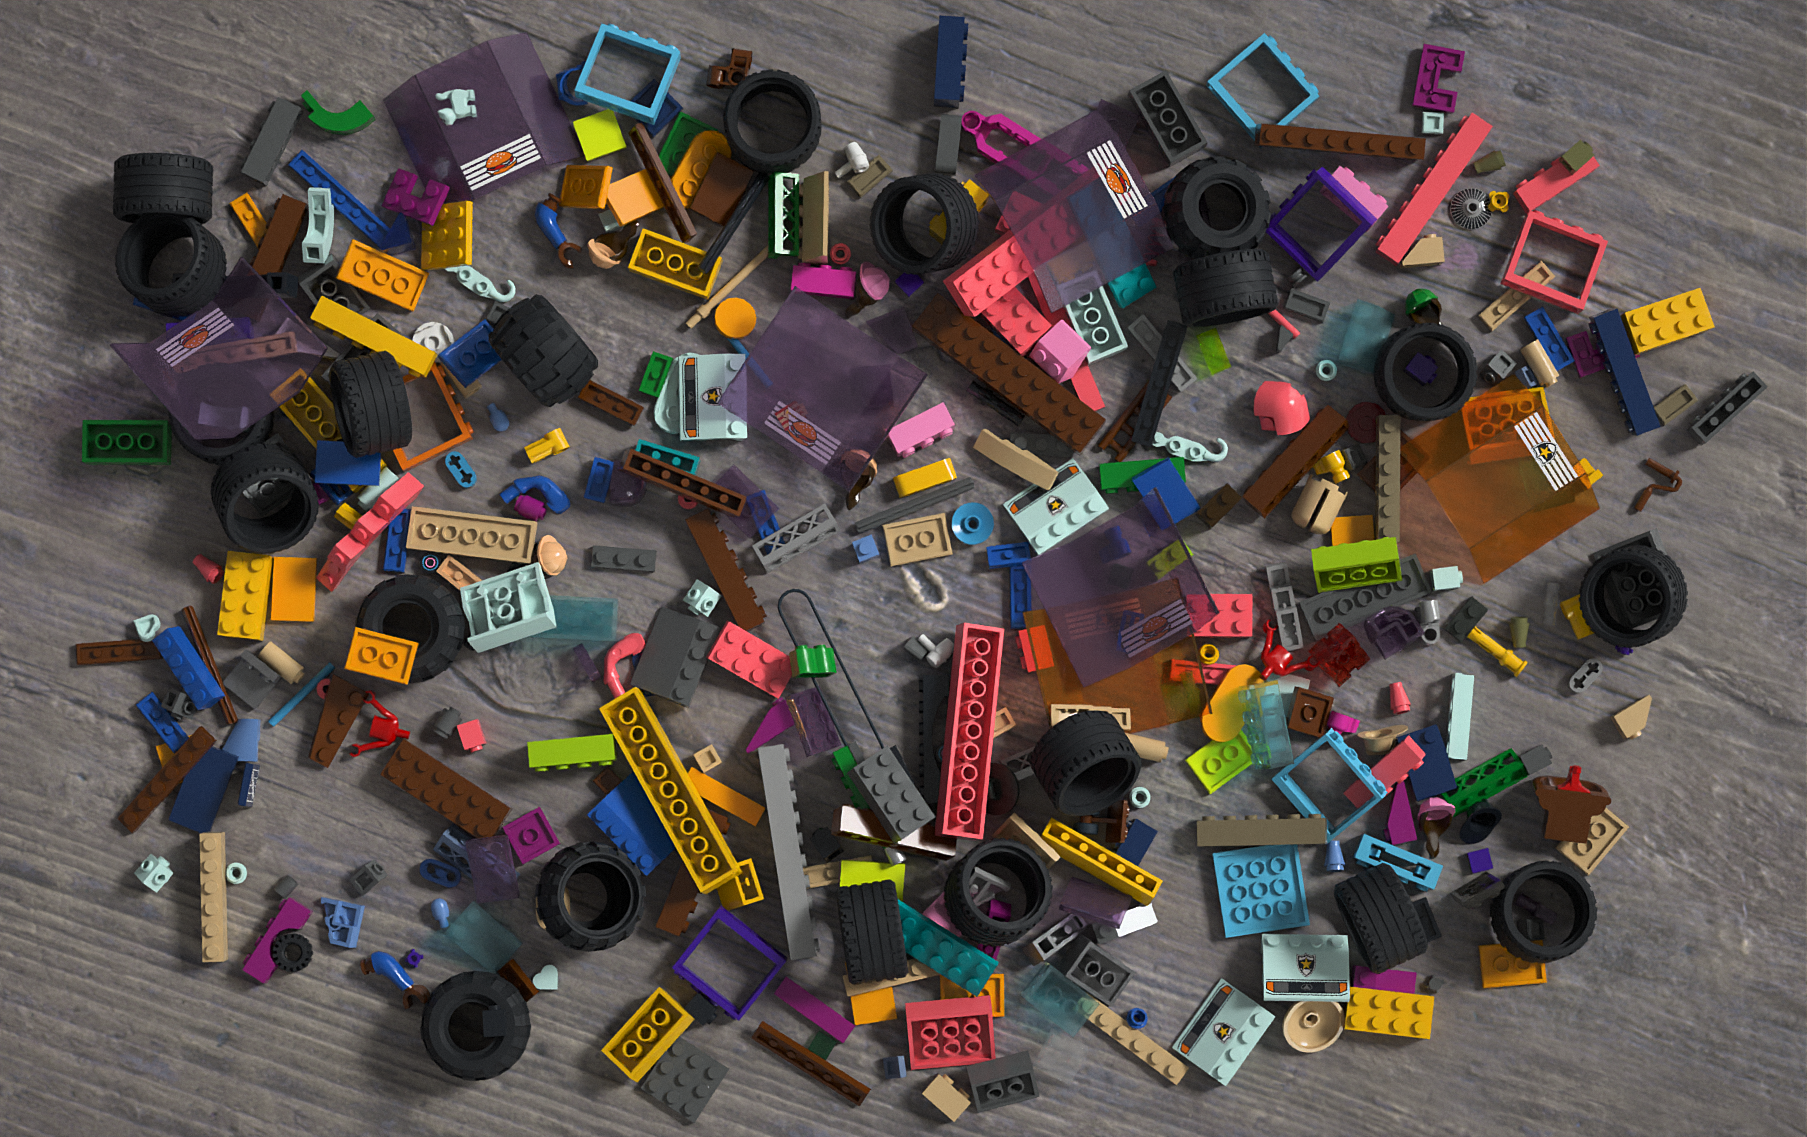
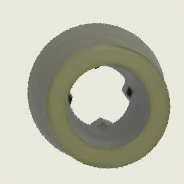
(1490, 162)
(1519, 630)

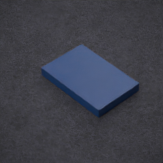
(471, 355)
(337, 466)
(1171, 488)

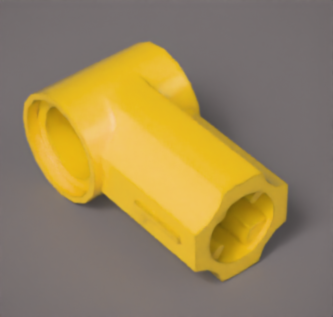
(551, 444)
(347, 515)
(1572, 612)

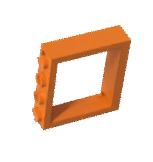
(457, 411)

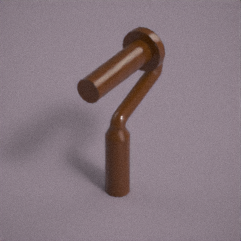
(1648, 491)

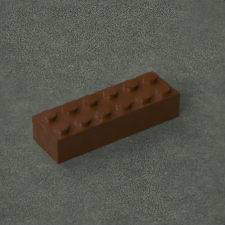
(445, 791)

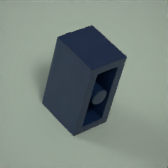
(1137, 841)

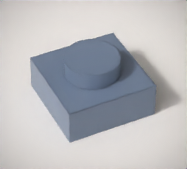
(1527, 377)
(894, 1067)

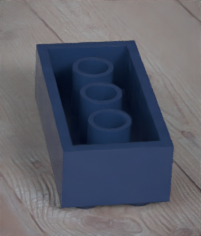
(949, 61)

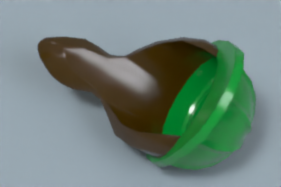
(1423, 307)

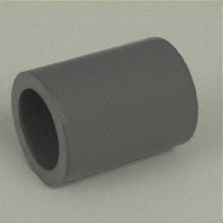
(286, 886)

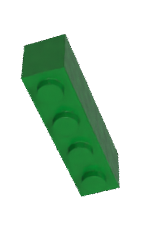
(1119, 474)

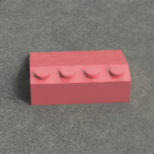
(950, 1032)

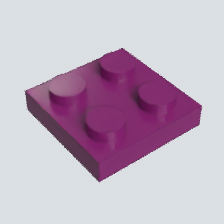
(531, 835)

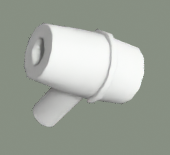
(856, 158)
(939, 653)

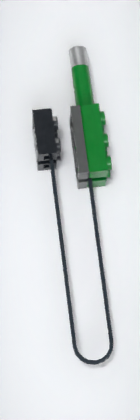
(850, 755)

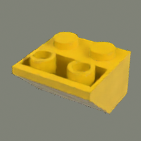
(742, 889)

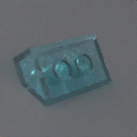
(1364, 336)

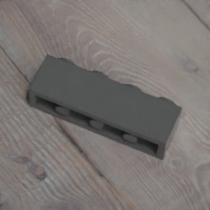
(271, 141)

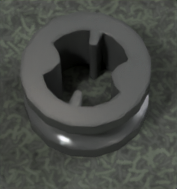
(1297, 277)

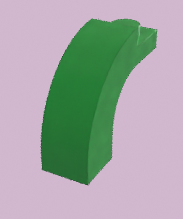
(342, 123)

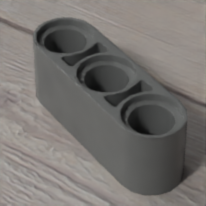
(948, 144)

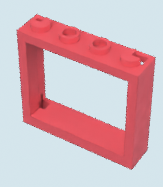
(1540, 291)

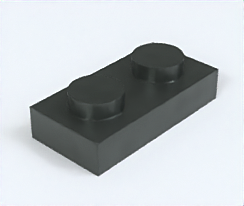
(1466, 619)

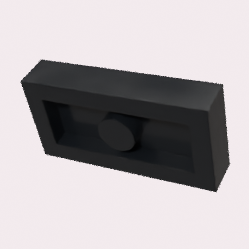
(1427, 919)

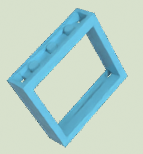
(1284, 59)
(618, 104)
(1306, 806)

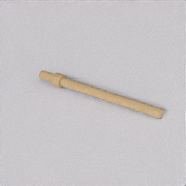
(704, 310)

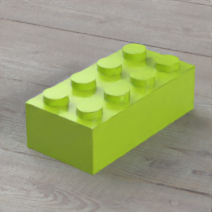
(1356, 564)
(572, 751)

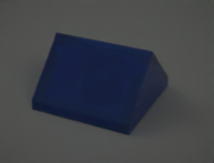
(399, 237)

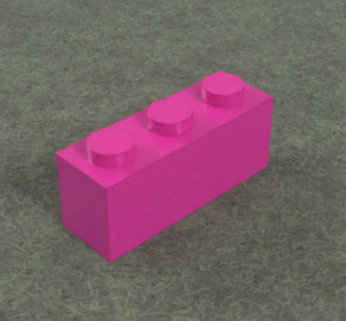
(824, 281)

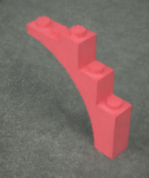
(367, 529)

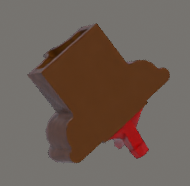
(1569, 805)

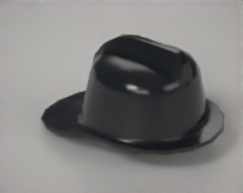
(1480, 822)

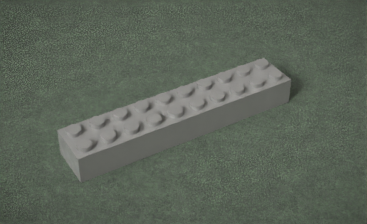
(787, 851)

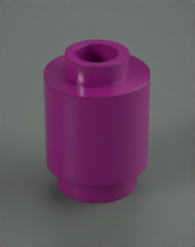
(530, 508)

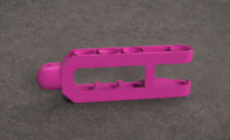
(981, 126)

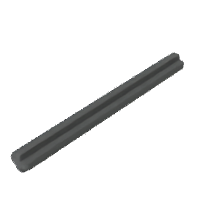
(914, 505)

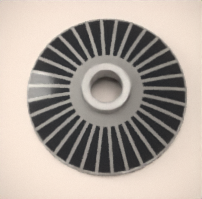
(1463, 215)

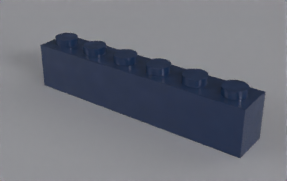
(1624, 372)

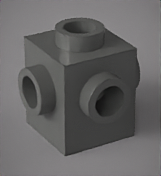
(179, 704)

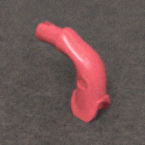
(628, 645)

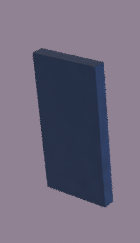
(204, 790)

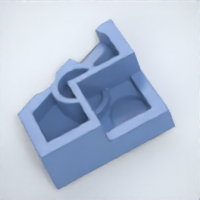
(244, 740)
(343, 921)

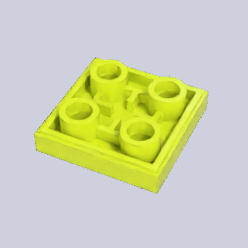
(599, 134)

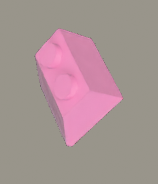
(1060, 352)

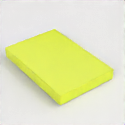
(1220, 761)
(860, 872)

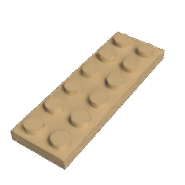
(471, 535)

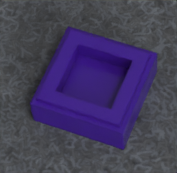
(909, 283)
(1480, 860)

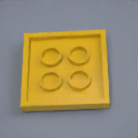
(449, 239)

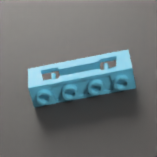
(1430, 875)

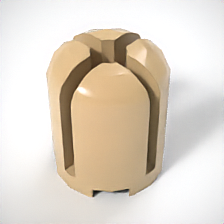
(1327, 511)

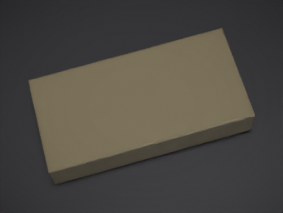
(865, 181)
(1675, 404)

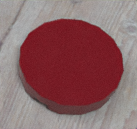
(1363, 422)

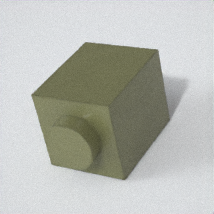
(1576, 156)

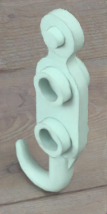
(480, 284)
(1189, 449)

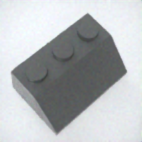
(1003, 1081)

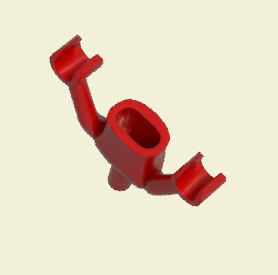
(1279, 657)
(382, 728)

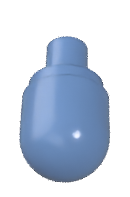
(498, 418)
(440, 911)

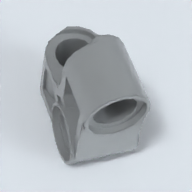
(1428, 617)

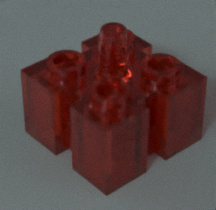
(1339, 654)

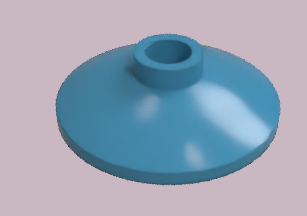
(980, 515)

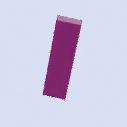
(814, 1009)

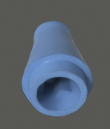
(1334, 859)

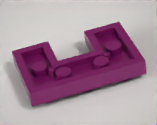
(1426, 91)
(421, 209)
(1586, 359)

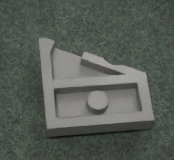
(985, 885)

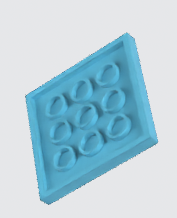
(1260, 889)

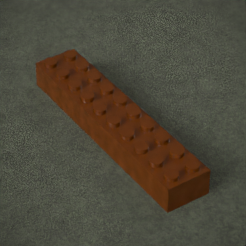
(1008, 374)

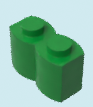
(812, 662)

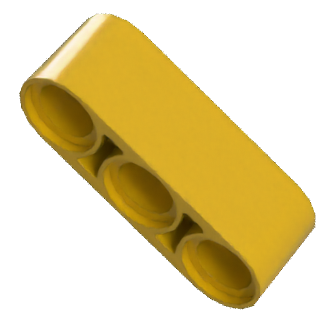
(924, 478)

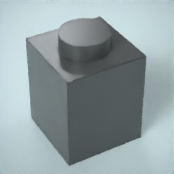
(1536, 759)

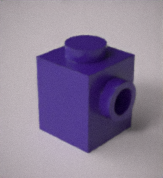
(1421, 369)

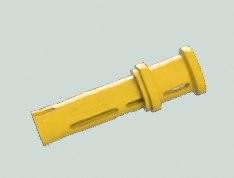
(1505, 657)

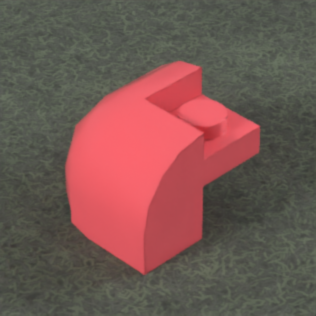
(1280, 408)

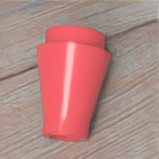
(210, 570)
(1398, 699)

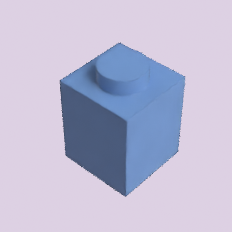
(865, 549)

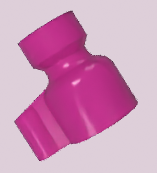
(1342, 723)

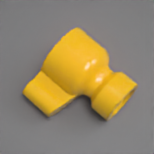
(1332, 463)

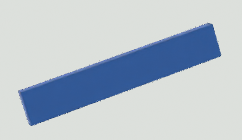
(340, 198)

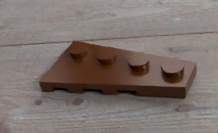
(339, 712)

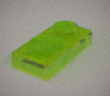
(1213, 351)

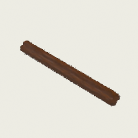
(206, 656)

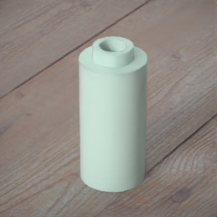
(371, 493)

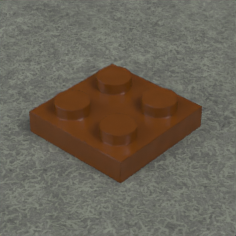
(1309, 712)

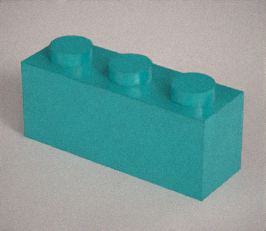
(670, 456)

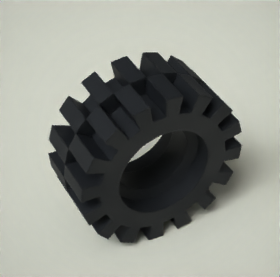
(279, 952)

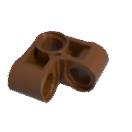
(721, 77)

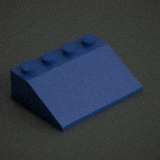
(633, 824)

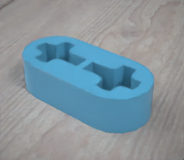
(457, 472)

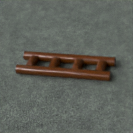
(1121, 424)

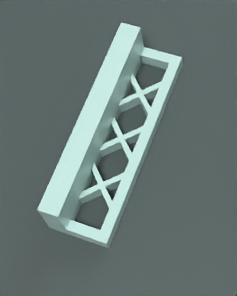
(1459, 716)

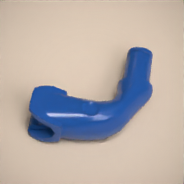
(555, 496)

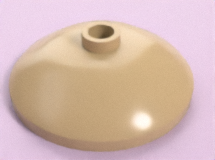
(1316, 1031)

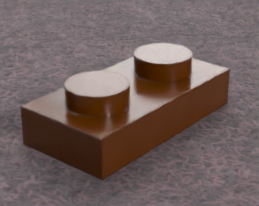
(513, 973)

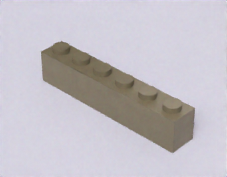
(1387, 477)
(1262, 831)

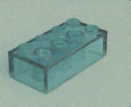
(583, 619)
(1266, 725)

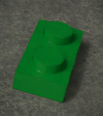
(655, 374)

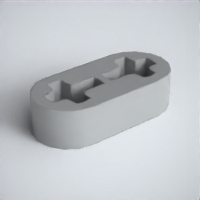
(1588, 679)

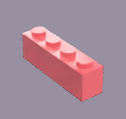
(1549, 183)
(1388, 770)

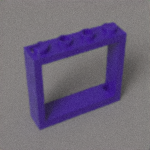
(1293, 248)
(753, 938)

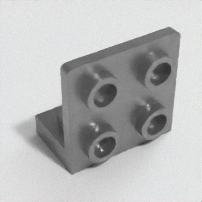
(251, 679)

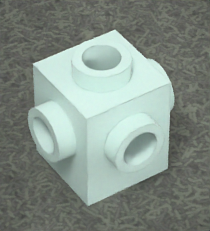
(701, 598)
(154, 872)

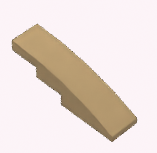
(1016, 460)
(1061, 711)

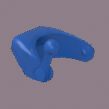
(563, 91)

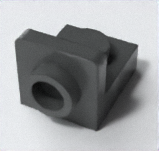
(1497, 368)
(368, 877)

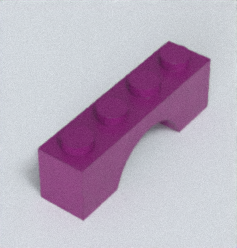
(261, 962)

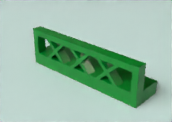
(776, 218)
(1486, 785)

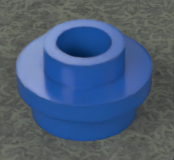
(1140, 1014)

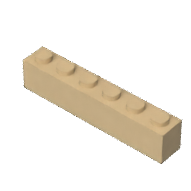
(213, 897)

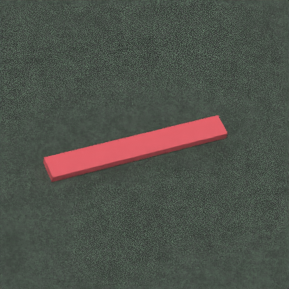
(1082, 380)

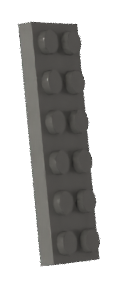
(1358, 603)

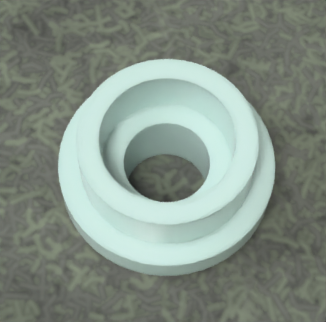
(1329, 364)
(1132, 797)
(229, 873)

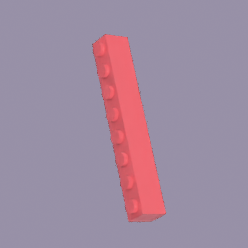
(1434, 188)

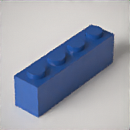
(188, 668)

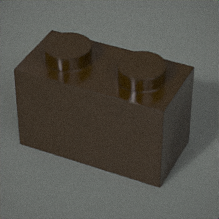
(1218, 506)

